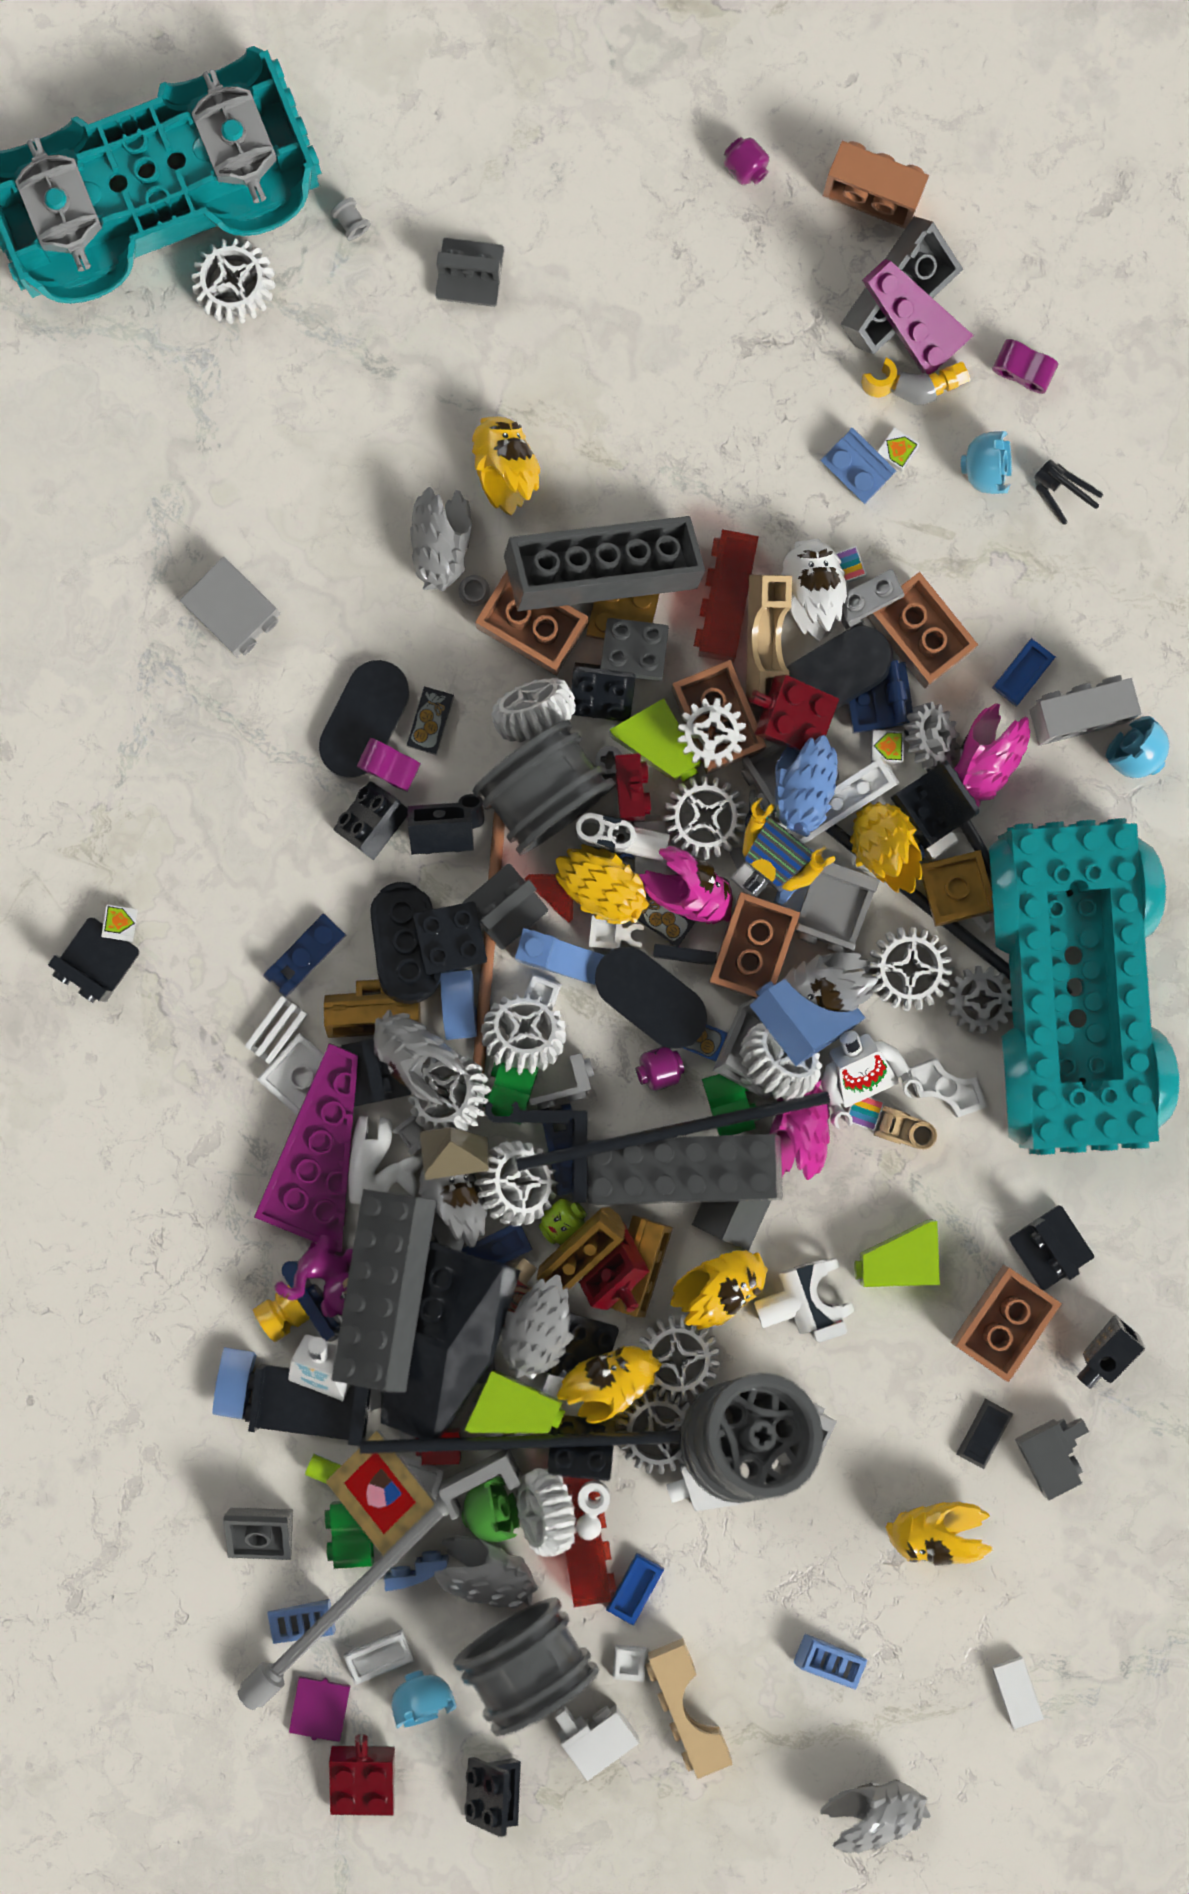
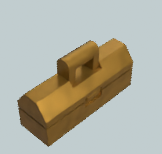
(357, 1013)
(652, 1243)
(584, 1248)

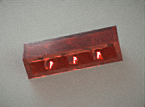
(727, 595)
(587, 1558)

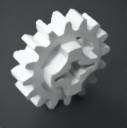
(696, 731)

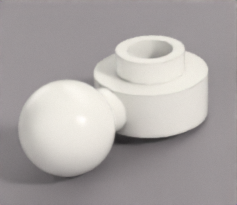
(589, 1525)

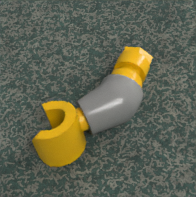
(913, 387)

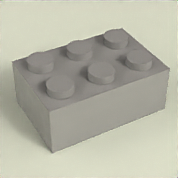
(1084, 709)

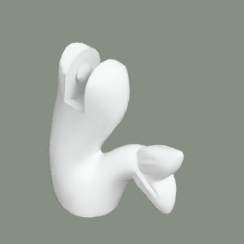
(368, 1154)

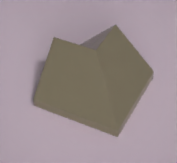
(453, 1153)

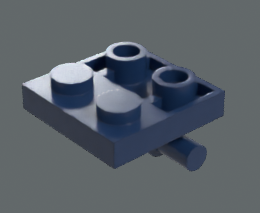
(884, 704)

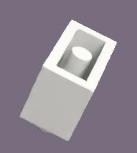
(596, 1743)

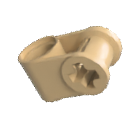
(903, 1129)

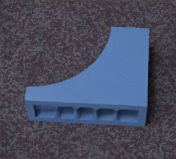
(557, 956)
(799, 1024)

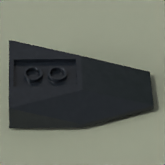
(453, 1341)

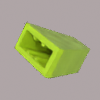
(656, 737)
(903, 1259)
(514, 1408)

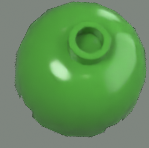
(490, 1511)

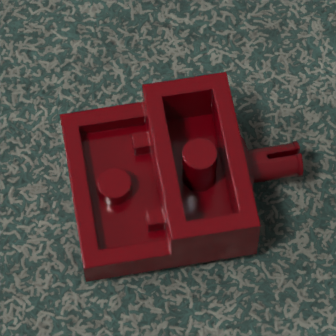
(793, 712)
(630, 777)
(615, 1276)
(362, 1779)

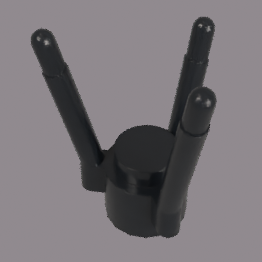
(1053, 476)

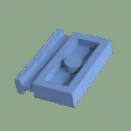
(858, 465)

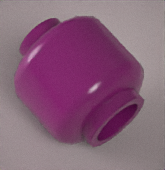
(746, 161)
(660, 1068)

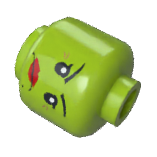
(562, 1221)

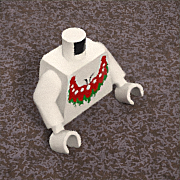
(860, 1071)

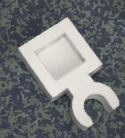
(609, 935)

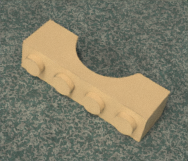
(767, 608)
(703, 1744)

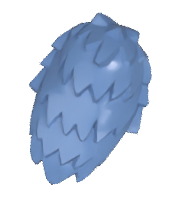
(805, 785)

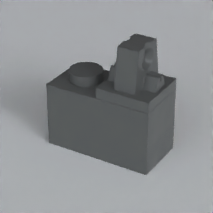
(1047, 1455)

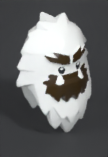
(816, 587)

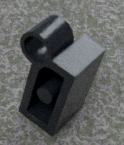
(445, 825)

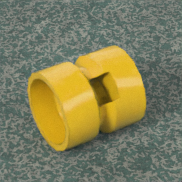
(279, 1315)

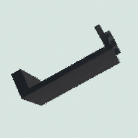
(301, 1410)

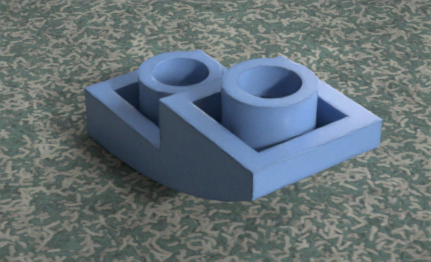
(458, 1005)
(233, 1383)
(425, 1567)

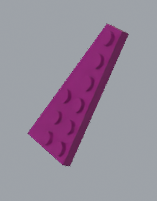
(313, 1168)

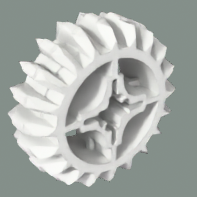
(223, 288)
(533, 709)
(726, 801)
(912, 954)
(525, 1049)
(773, 1067)
(466, 1096)
(512, 1206)
(692, 1356)
(546, 1512)

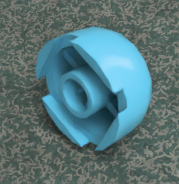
(988, 463)
(1140, 750)
(421, 1699)

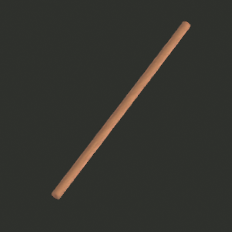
(487, 968)

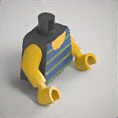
(777, 855)

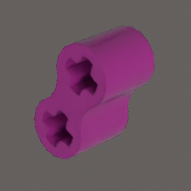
(1025, 366)
(388, 764)

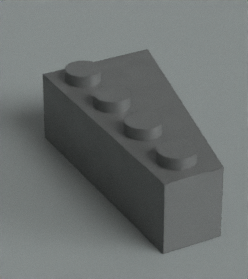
(923, 258)

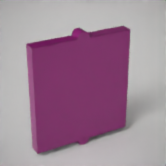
(319, 1709)

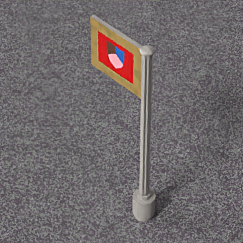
(393, 1513)

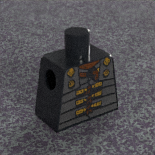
(1114, 1341)

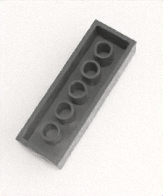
(603, 563)
(688, 1171)
(384, 1291)

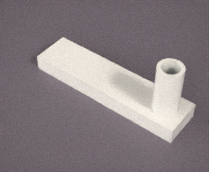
(854, 794)

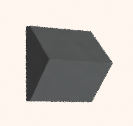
(732, 1221)
(258, 1533)

